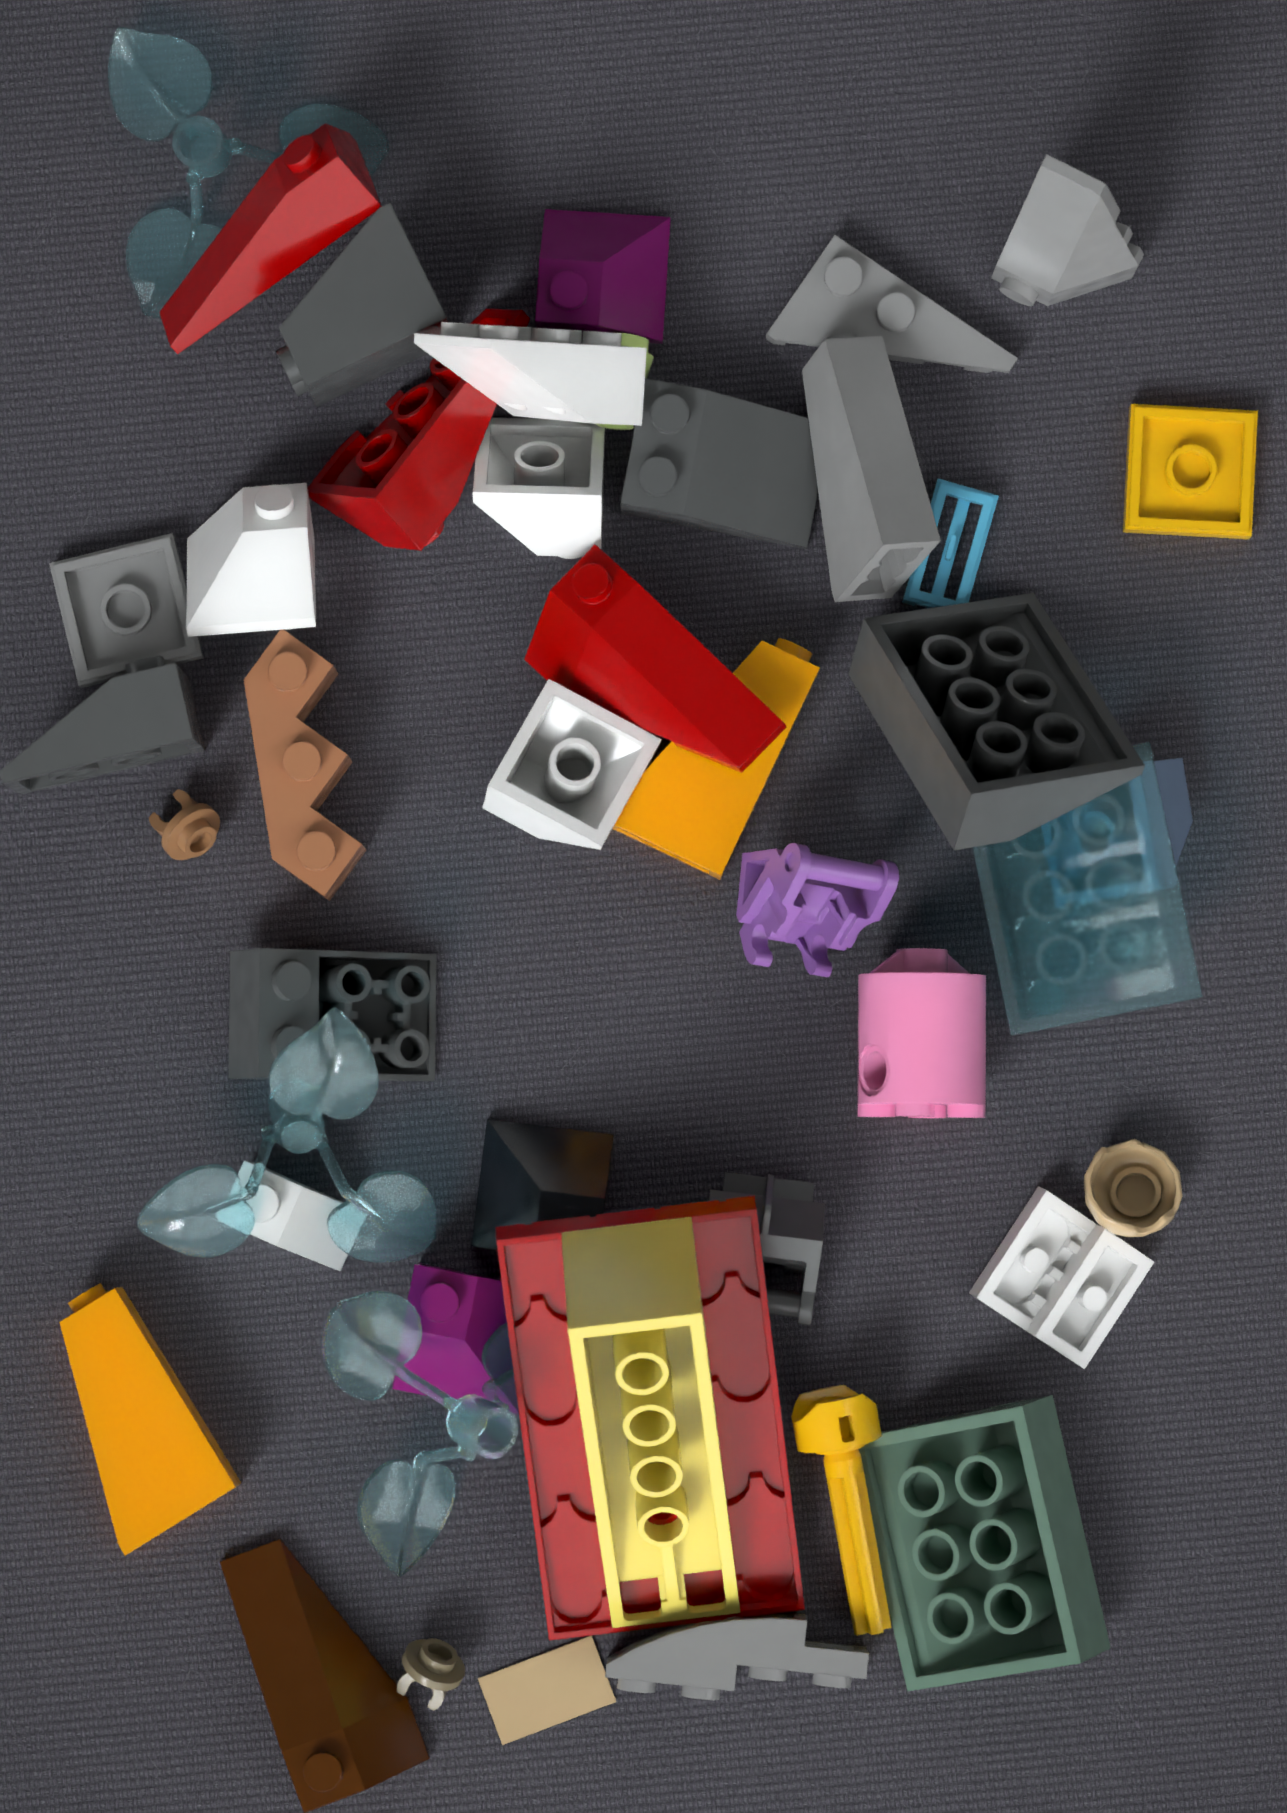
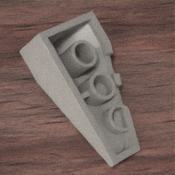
(1065, 240)

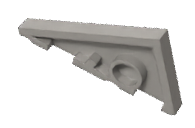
(861, 297)

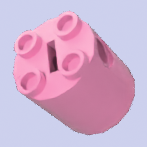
(921, 1038)

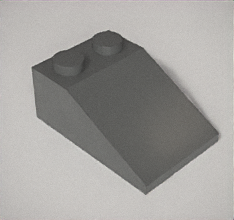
(721, 466)
(118, 727)

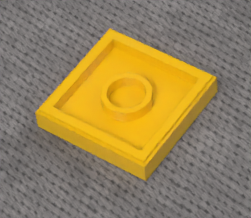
(1190, 471)

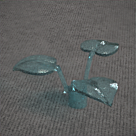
(154, 88)
(316, 1074)
(400, 1502)

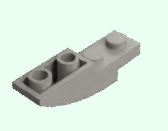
(707, 1653)

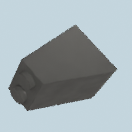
(360, 314)

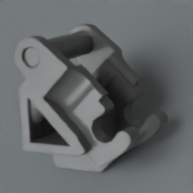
(789, 1234)

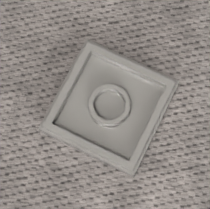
(124, 608)

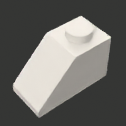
(293, 1217)

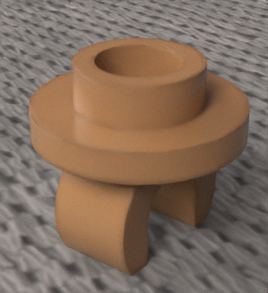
(190, 830)

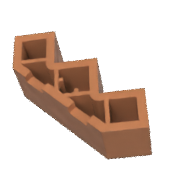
(298, 764)

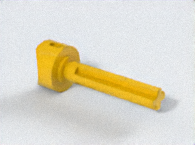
(836, 1425)

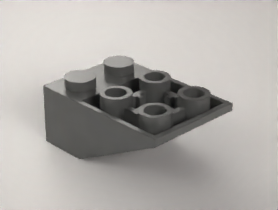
(288, 991)

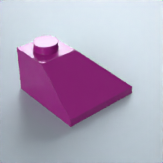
(603, 273)
(456, 1321)

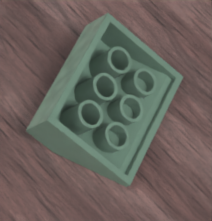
(982, 1546)

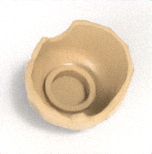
(1132, 1188)

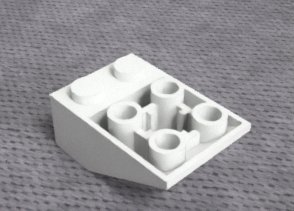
(546, 370)

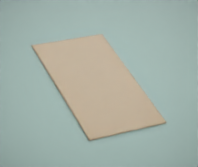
(546, 1690)

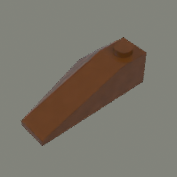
(321, 1684)

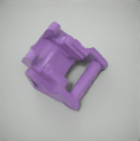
(809, 902)

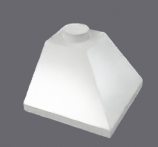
(543, 483)
(253, 564)
(569, 770)

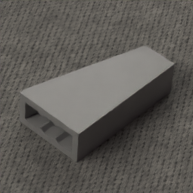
(865, 470)

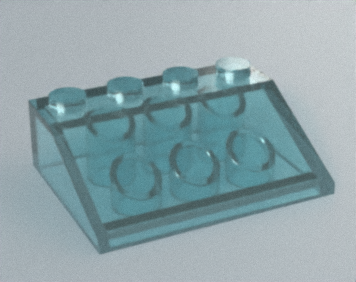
(1090, 912)

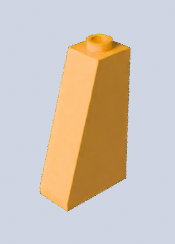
(702, 807)
(142, 1425)

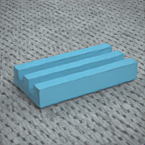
(965, 496)

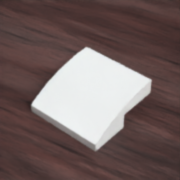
(1061, 1277)

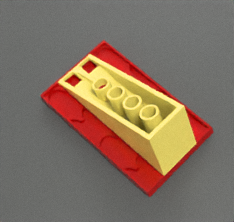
(650, 1417)

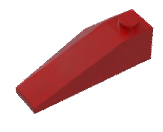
(286, 219)
(417, 461)
(639, 662)

